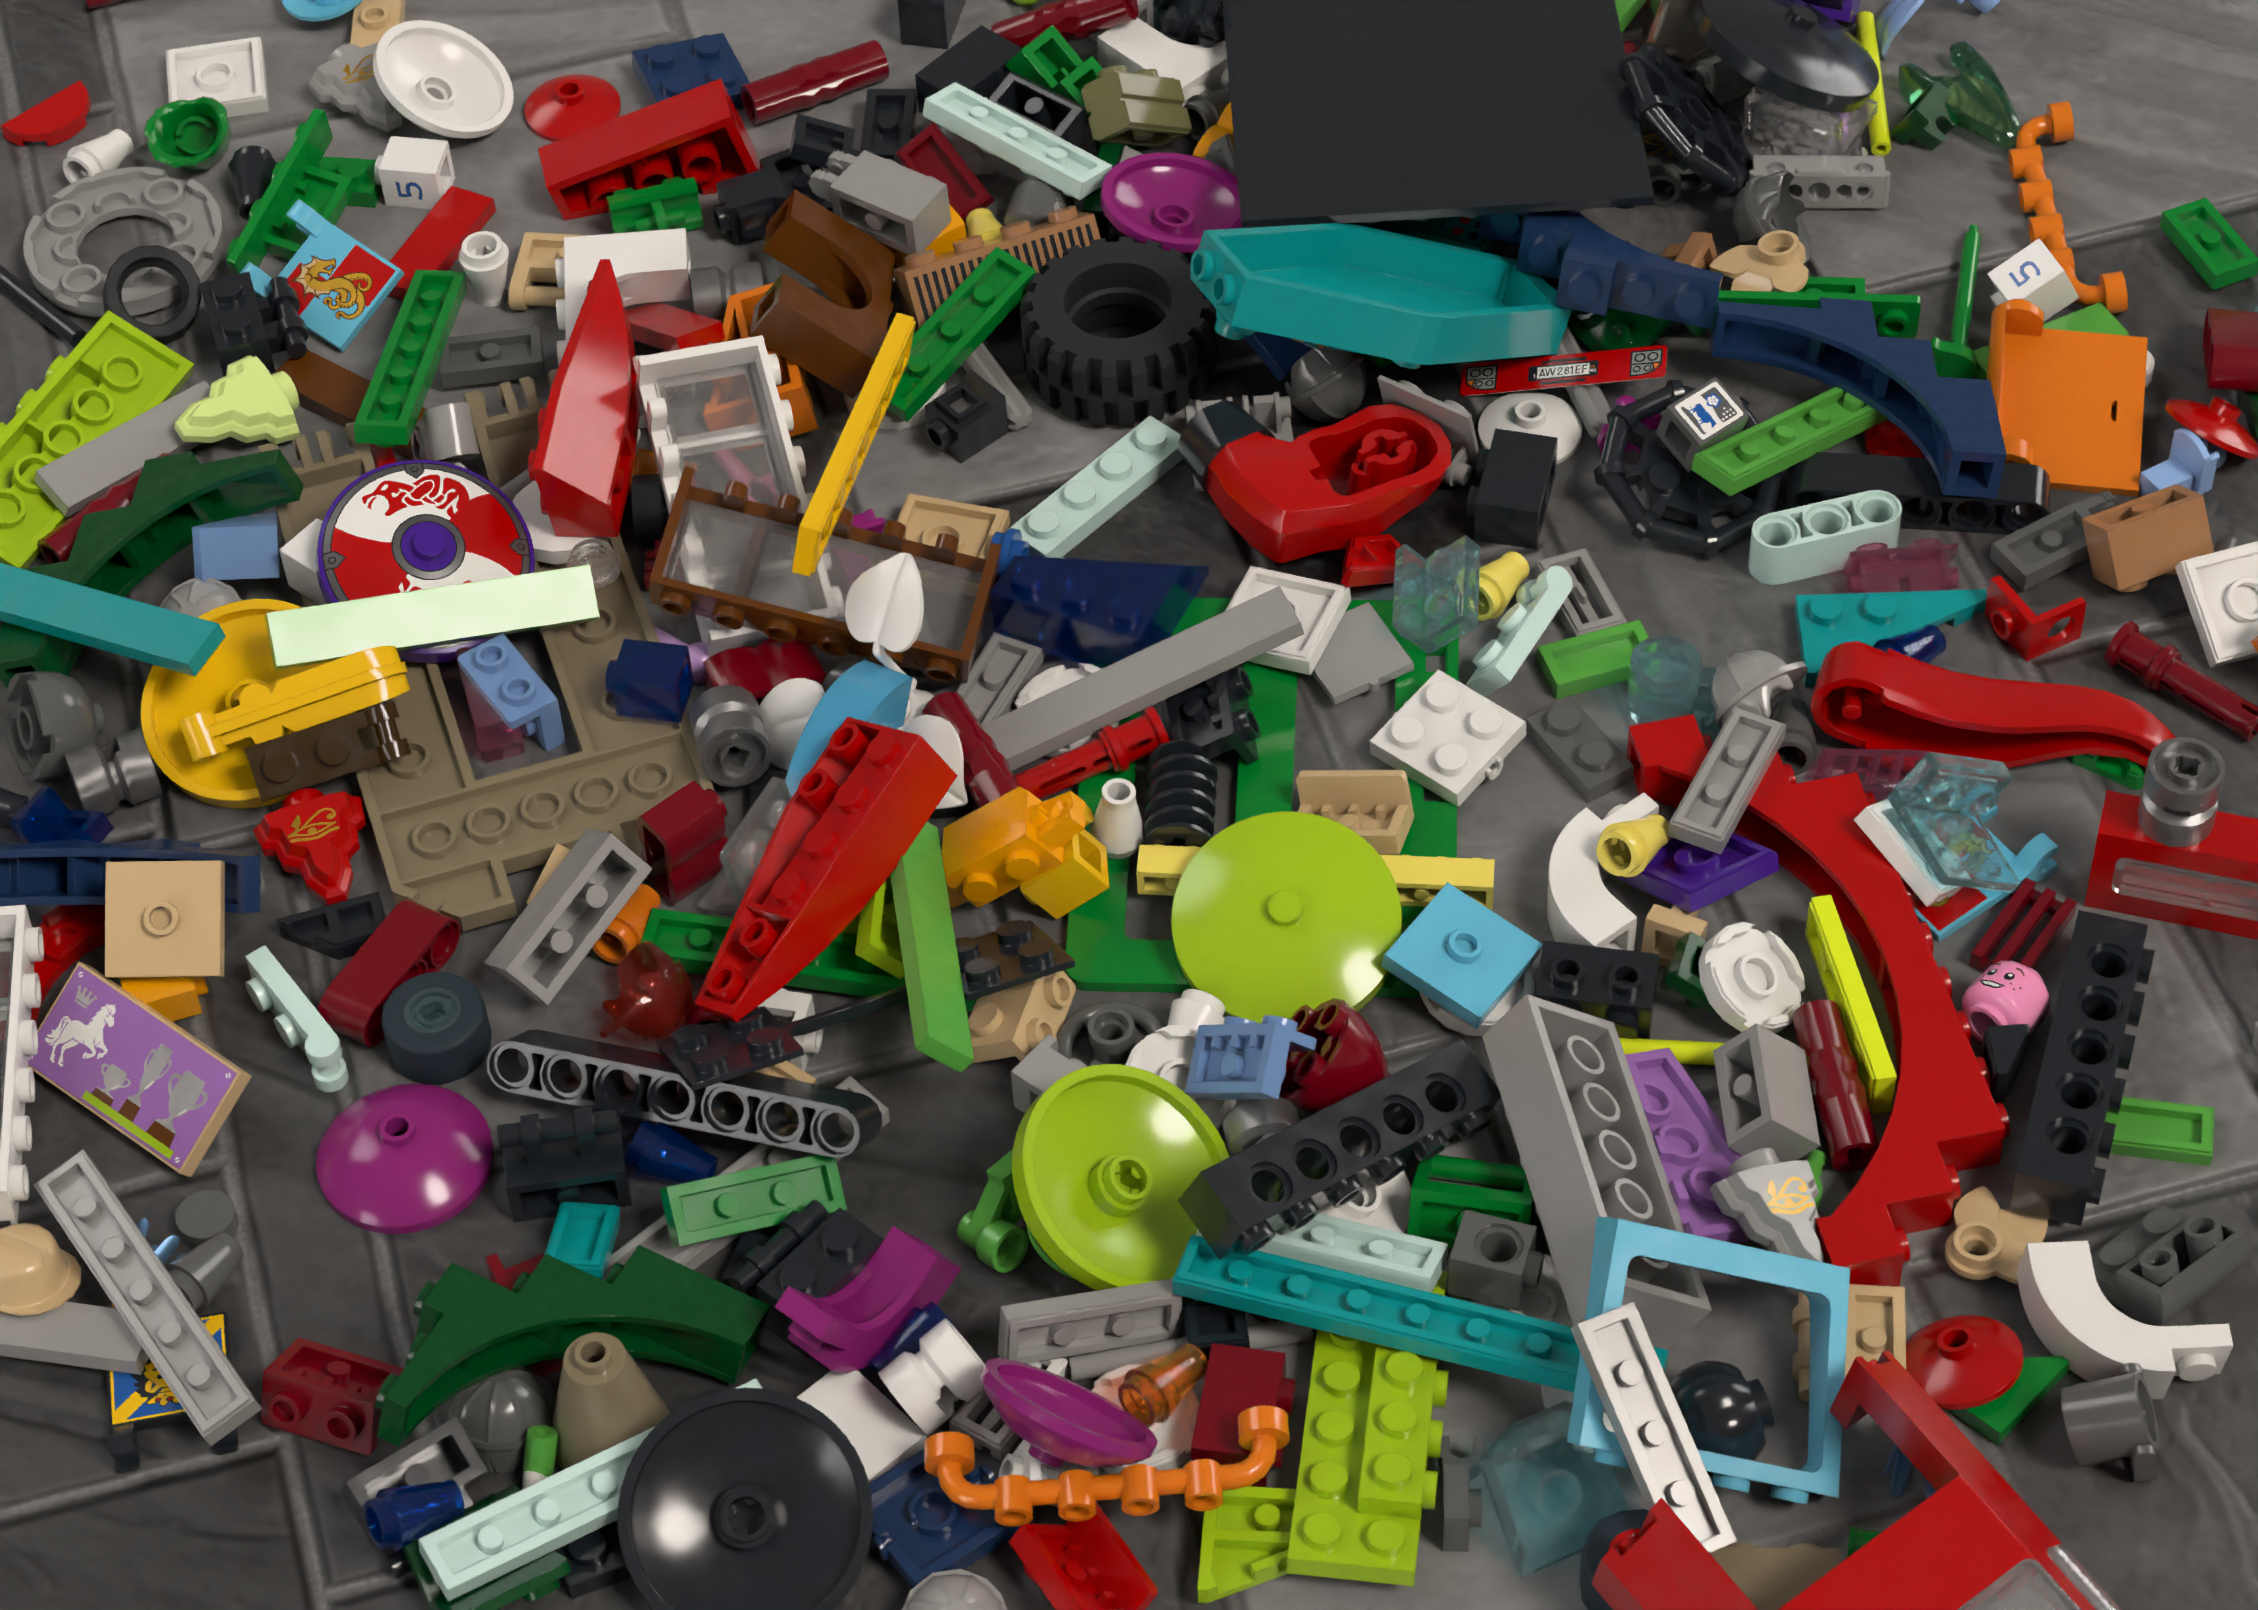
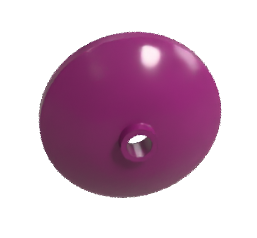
(1170, 199)
(410, 1178)
(1064, 1418)

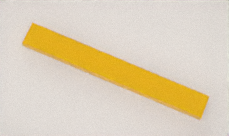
(853, 446)

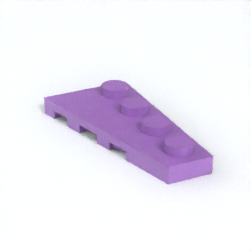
(1688, 1142)

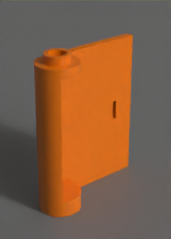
(2058, 400)

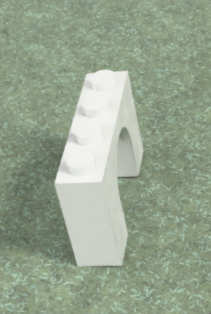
(1143, 48)
(646, 267)

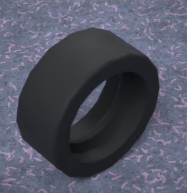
(163, 259)

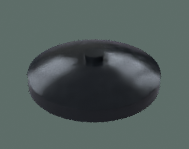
(1790, 51)
(745, 1506)

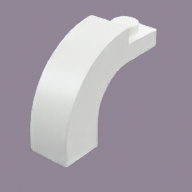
(1577, 900)
(2096, 1338)

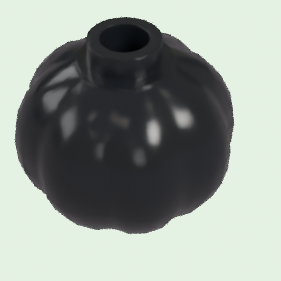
(1723, 1409)

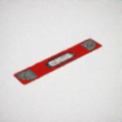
(1564, 370)

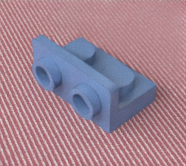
(514, 690)
(1243, 1058)

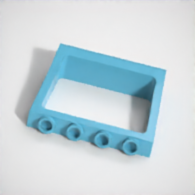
(1828, 1296)

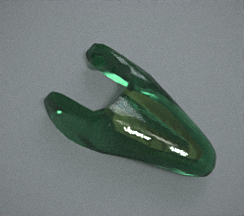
(1976, 95)

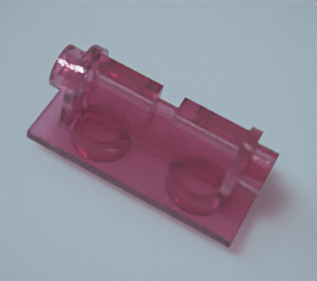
(1922, 564)

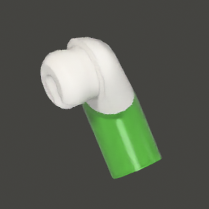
(539, 1454)

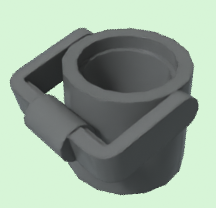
(2113, 1421)

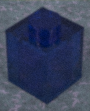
(651, 680)

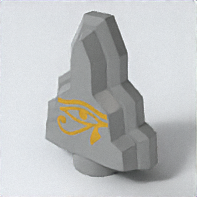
(352, 86)
(1772, 1203)

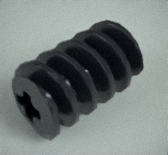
(1180, 795)

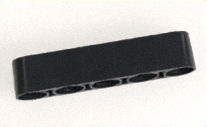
(2020, 498)

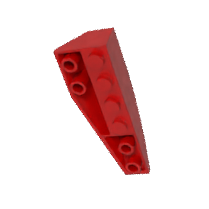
(590, 419)
(825, 859)

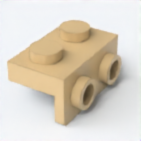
(1367, 801)
(1019, 1017)

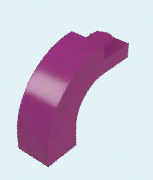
(861, 1317)

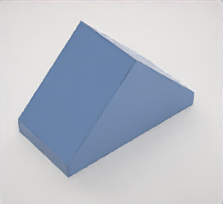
(237, 548)

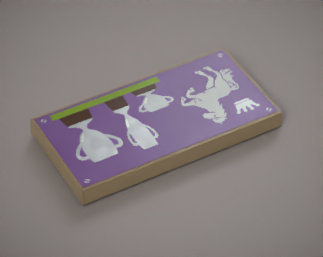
(136, 1069)

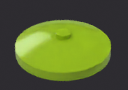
(1285, 916)
(1105, 1172)

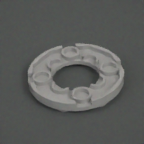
(54, 238)

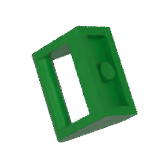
(1440, 1206)

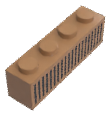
(931, 279)

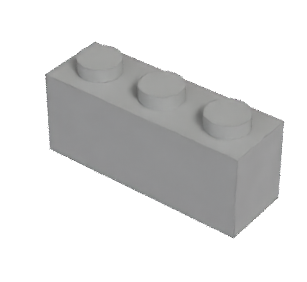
(568, 916)

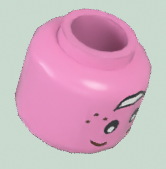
(2006, 996)

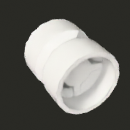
(935, 1376)

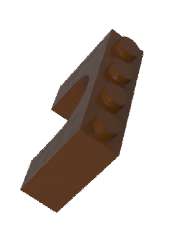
(851, 268)

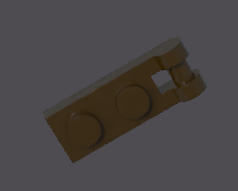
(325, 752)

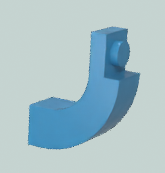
(862, 693)

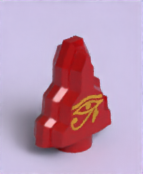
(315, 839)

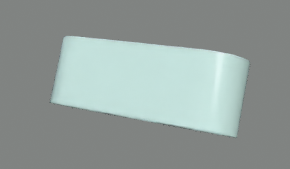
(1821, 535)

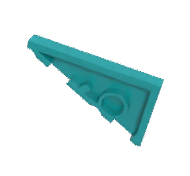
(1869, 617)

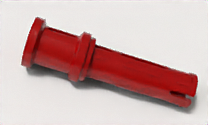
(1112, 749)

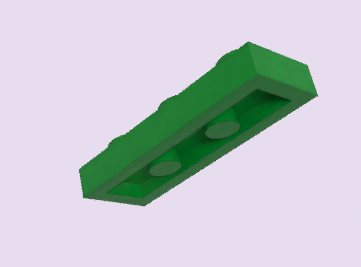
(749, 1199)

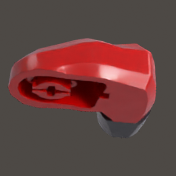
(1322, 484)

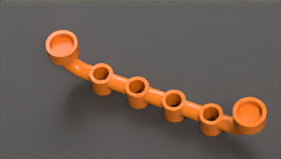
(2038, 196)
(1138, 1485)

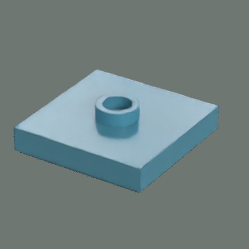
(1461, 955)

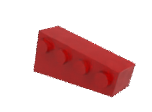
(680, 136)

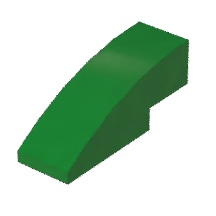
(1056, 67)

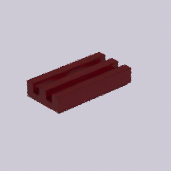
(2042, 904)

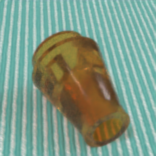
(1161, 1385)

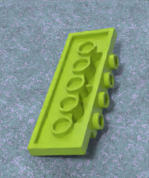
(94, 389)
(1366, 1460)

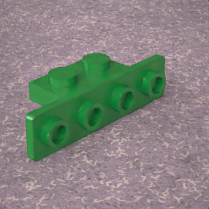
(292, 180)
(1894, 314)

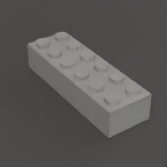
(1589, 1156)

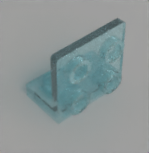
(1941, 813)

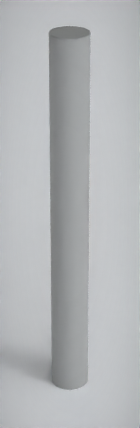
(1260, 1337)

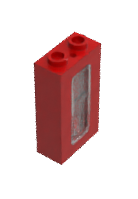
(2190, 886)

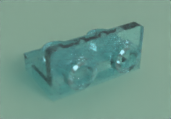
(1436, 595)

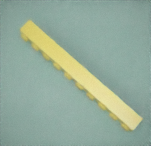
(1416, 877)

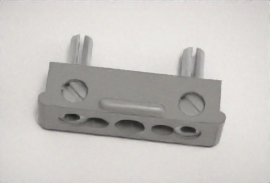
(1830, 180)

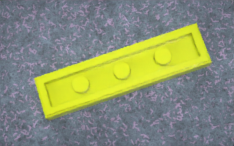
(1846, 988)

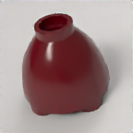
(1343, 1060)

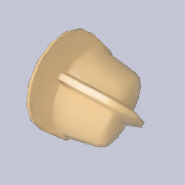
(34, 1271)

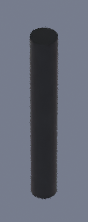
(40, 308)

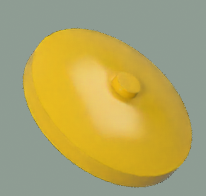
(170, 695)

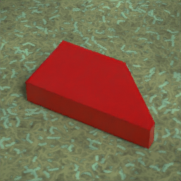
(1369, 560)

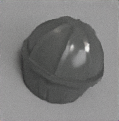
(1768, 207)
(1327, 383)
(499, 1414)

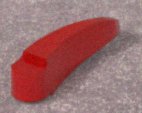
(1913, 705)

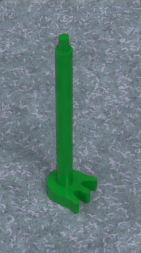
(1954, 357)

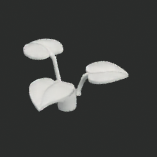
(884, 609)

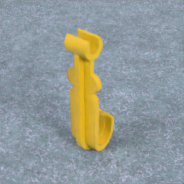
(299, 701)

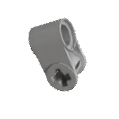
(445, 435)

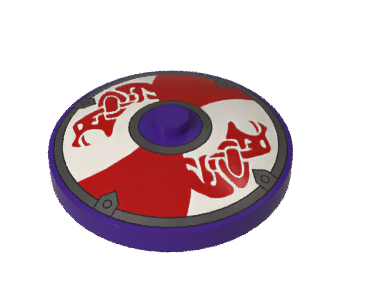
(419, 530)

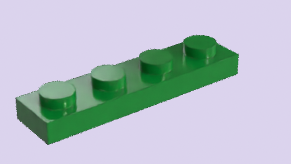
(959, 328)

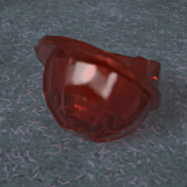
(651, 995)

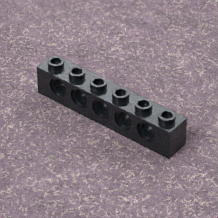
(2079, 1069)
(1340, 1150)

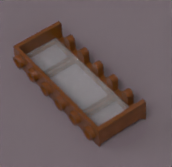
(736, 564)

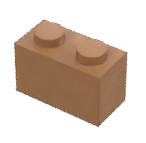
(2147, 537)

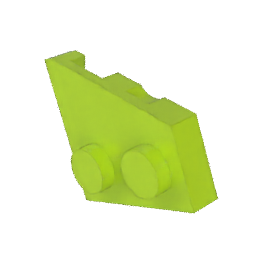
(1245, 1541)

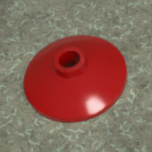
(570, 106)
(2215, 424)
(1965, 1360)

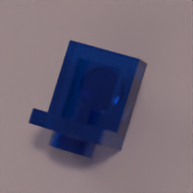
(48, 819)

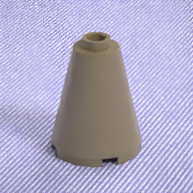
(601, 1399)

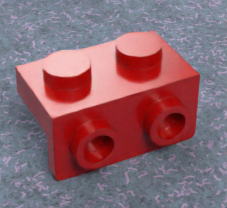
(1083, 1565)

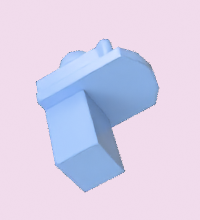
(2190, 464)

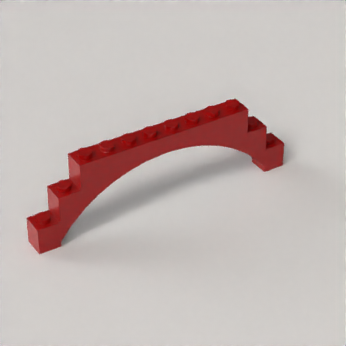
(1943, 1097)

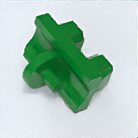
(658, 207)

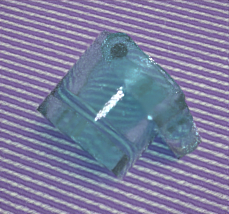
(1667, 682)

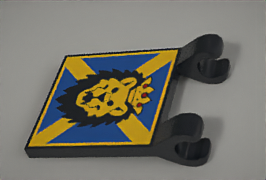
(148, 1402)

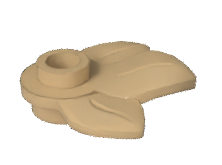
(1769, 266)
(1993, 1233)

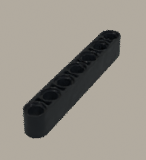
(658, 1099)

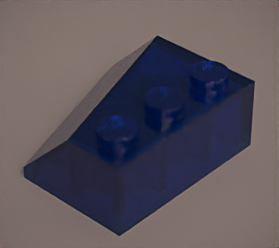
(1092, 606)

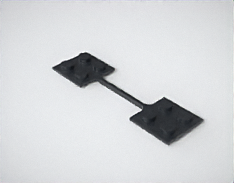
(731, 1049)

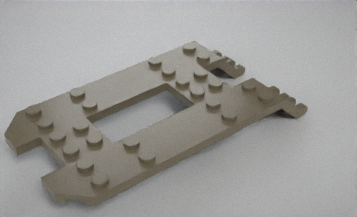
(456, 836)

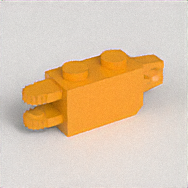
(1007, 844)

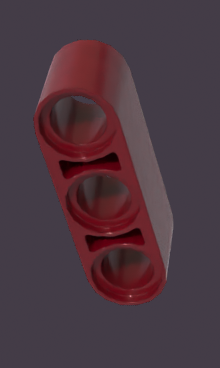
(2231, 350)
(402, 947)

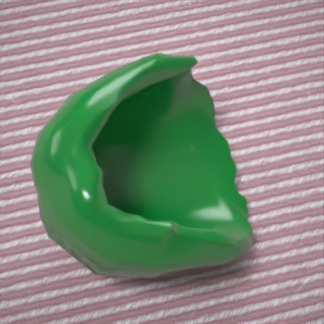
(189, 133)

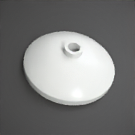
(442, 79)

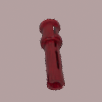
(2164, 669)

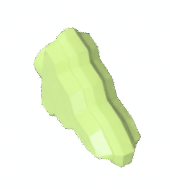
(244, 406)

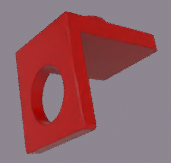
(2022, 628)

